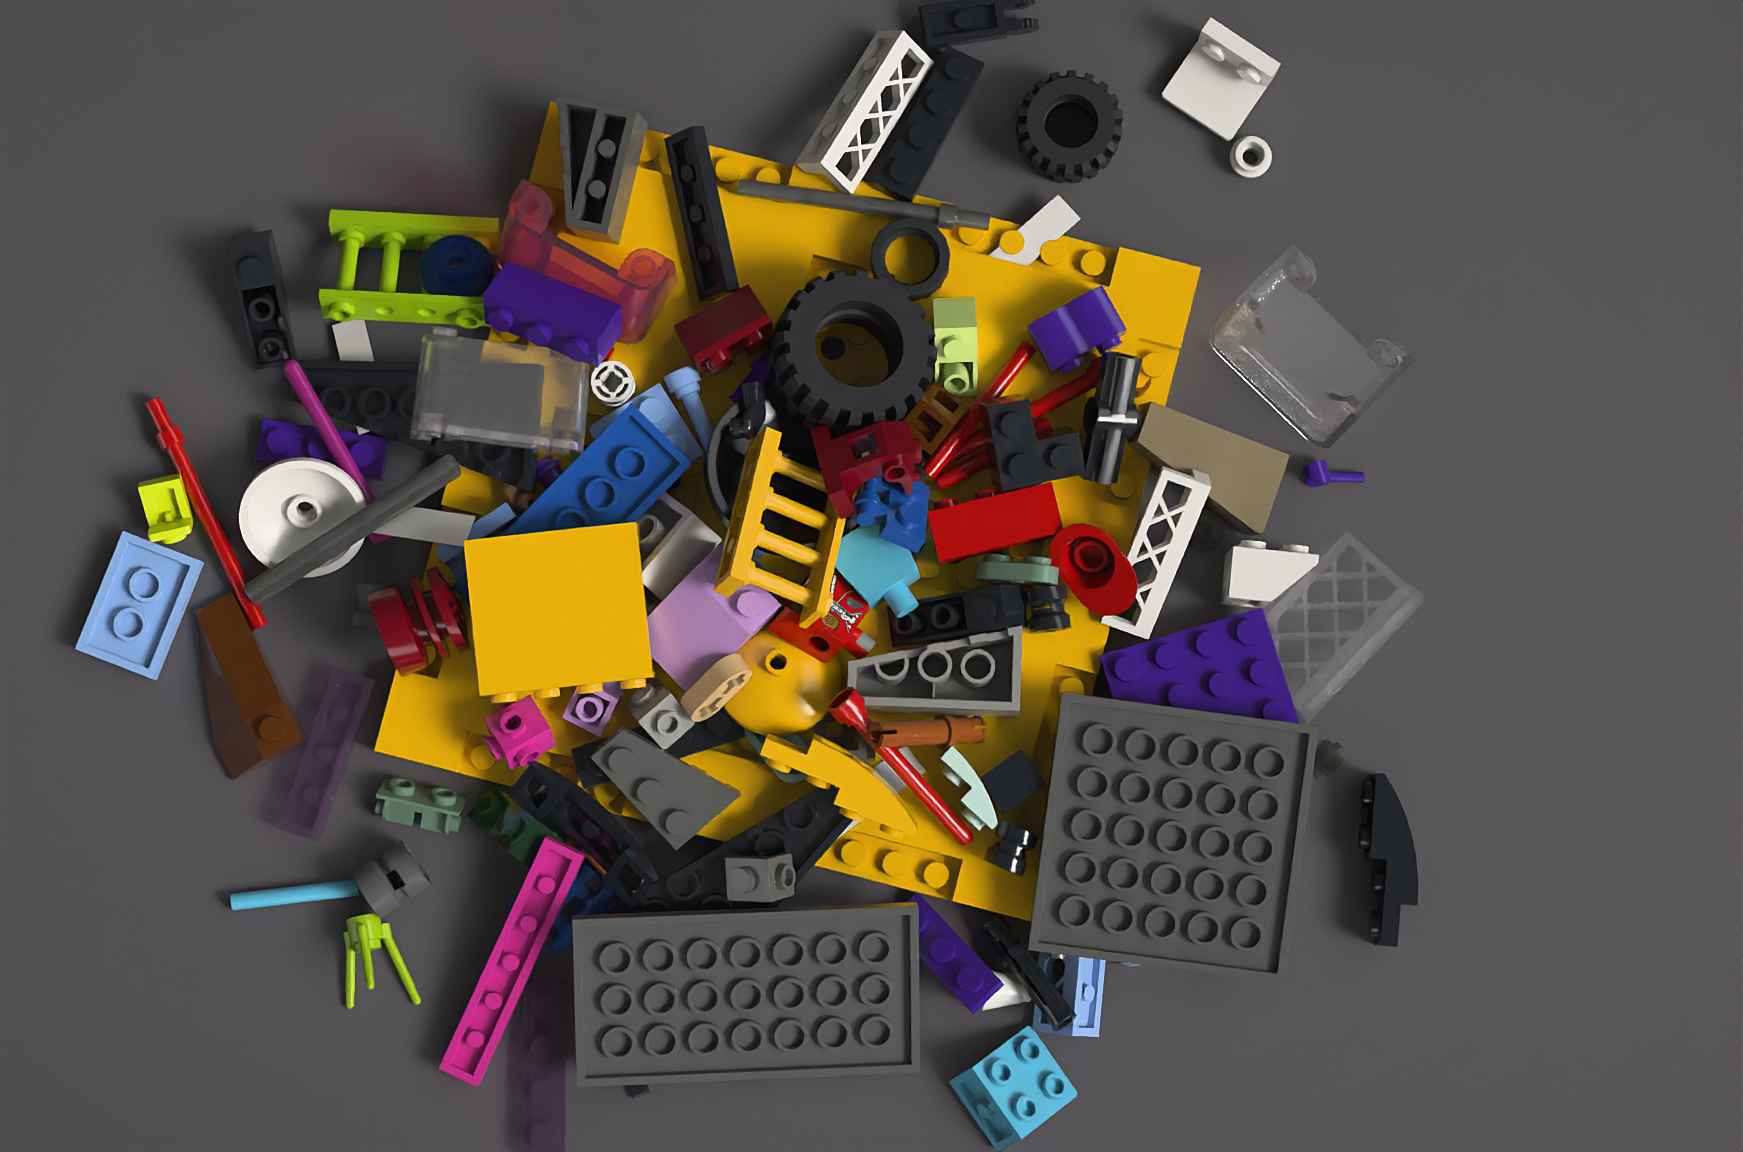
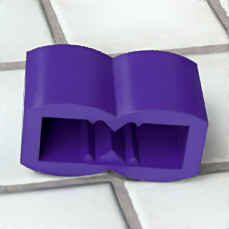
(1077, 330)

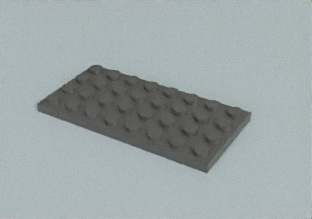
(746, 994)

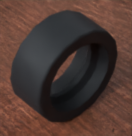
(928, 232)

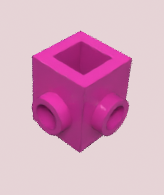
(518, 733)

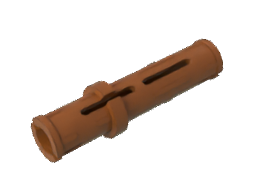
(942, 731)

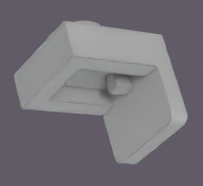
(659, 713)

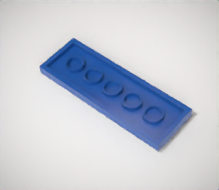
(605, 484)

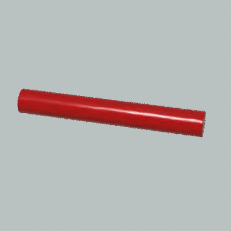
(975, 463)

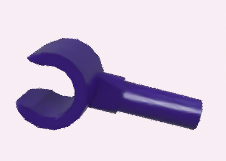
(1317, 475)

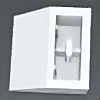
(1260, 575)

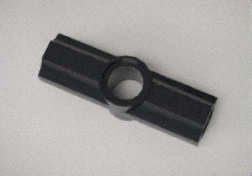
(1110, 417)

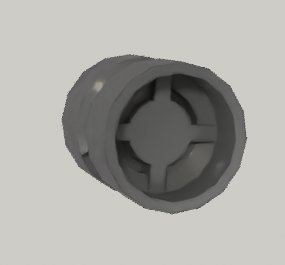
(379, 887)

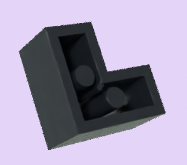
(1019, 454)

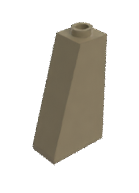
(1240, 470)

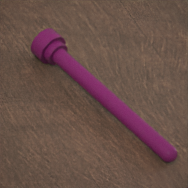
(329, 434)

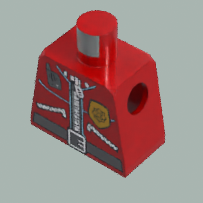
(829, 633)

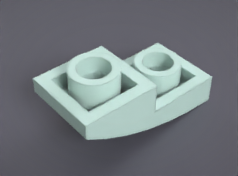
(978, 805)

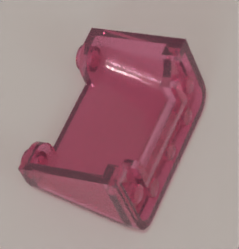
(638, 286)

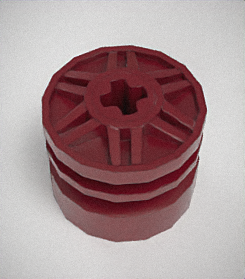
(419, 621)

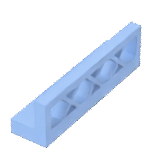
(1080, 989)

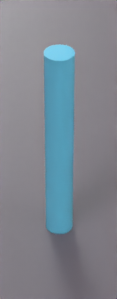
(294, 894)

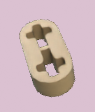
(716, 687)

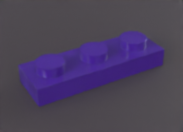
(291, 440)
(953, 959)

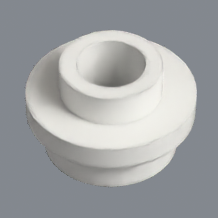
(1255, 145)

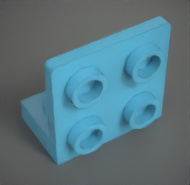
(1014, 1089)

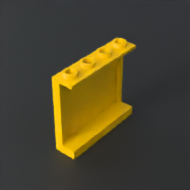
(558, 611)

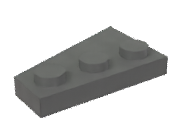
(662, 787)

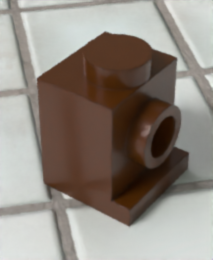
(935, 417)

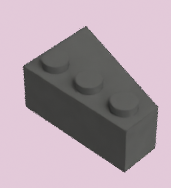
(600, 165)

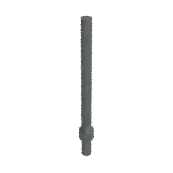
(946, 216)

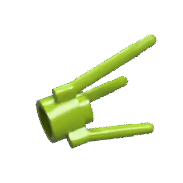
(365, 936)

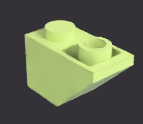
(956, 345)

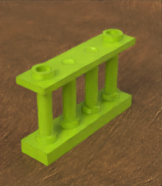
(394, 234)

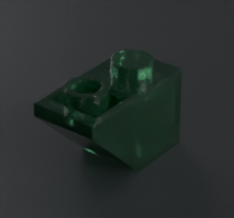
(510, 824)

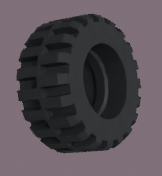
(877, 309)

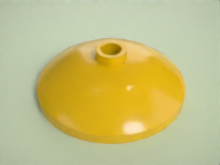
(786, 698)

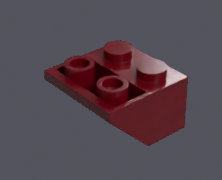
(725, 331)

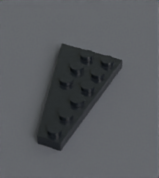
(382, 400)
(800, 828)

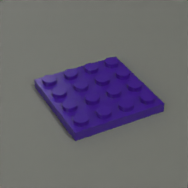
(1210, 668)

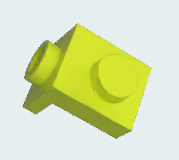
(166, 509)

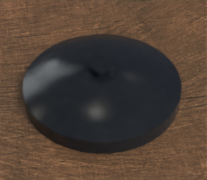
(725, 462)

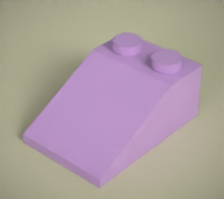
(701, 627)

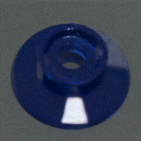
(467, 279)

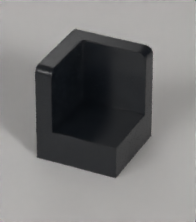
(1012, 781)

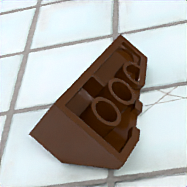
(245, 699)

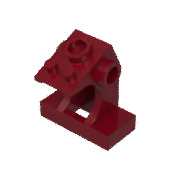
(844, 474)

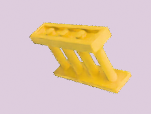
(747, 532)

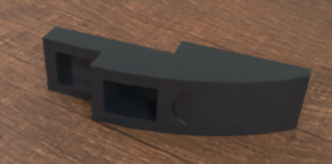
(1391, 841)

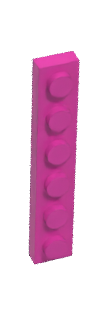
(512, 961)

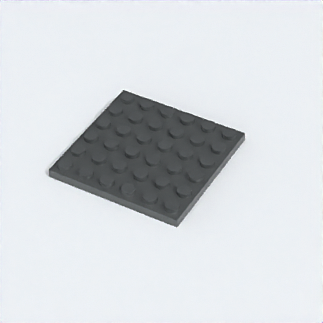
(1172, 837)

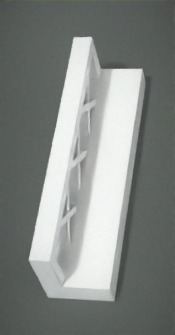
(853, 104)
(1169, 552)

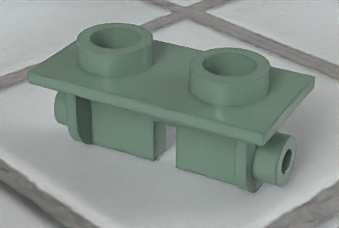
(402, 798)

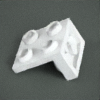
(1220, 80)

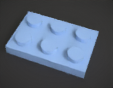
(139, 605)

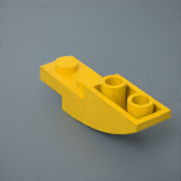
(860, 788)

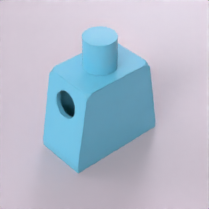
(878, 569)

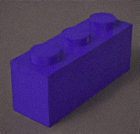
(552, 314)

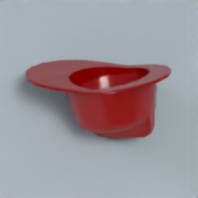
(1094, 568)

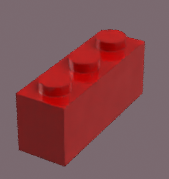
(993, 522)

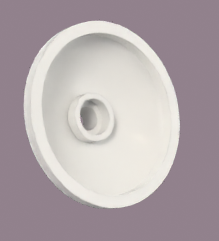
(278, 527)

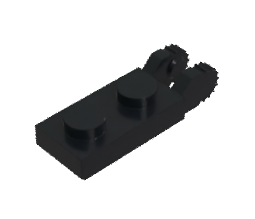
(971, 22)

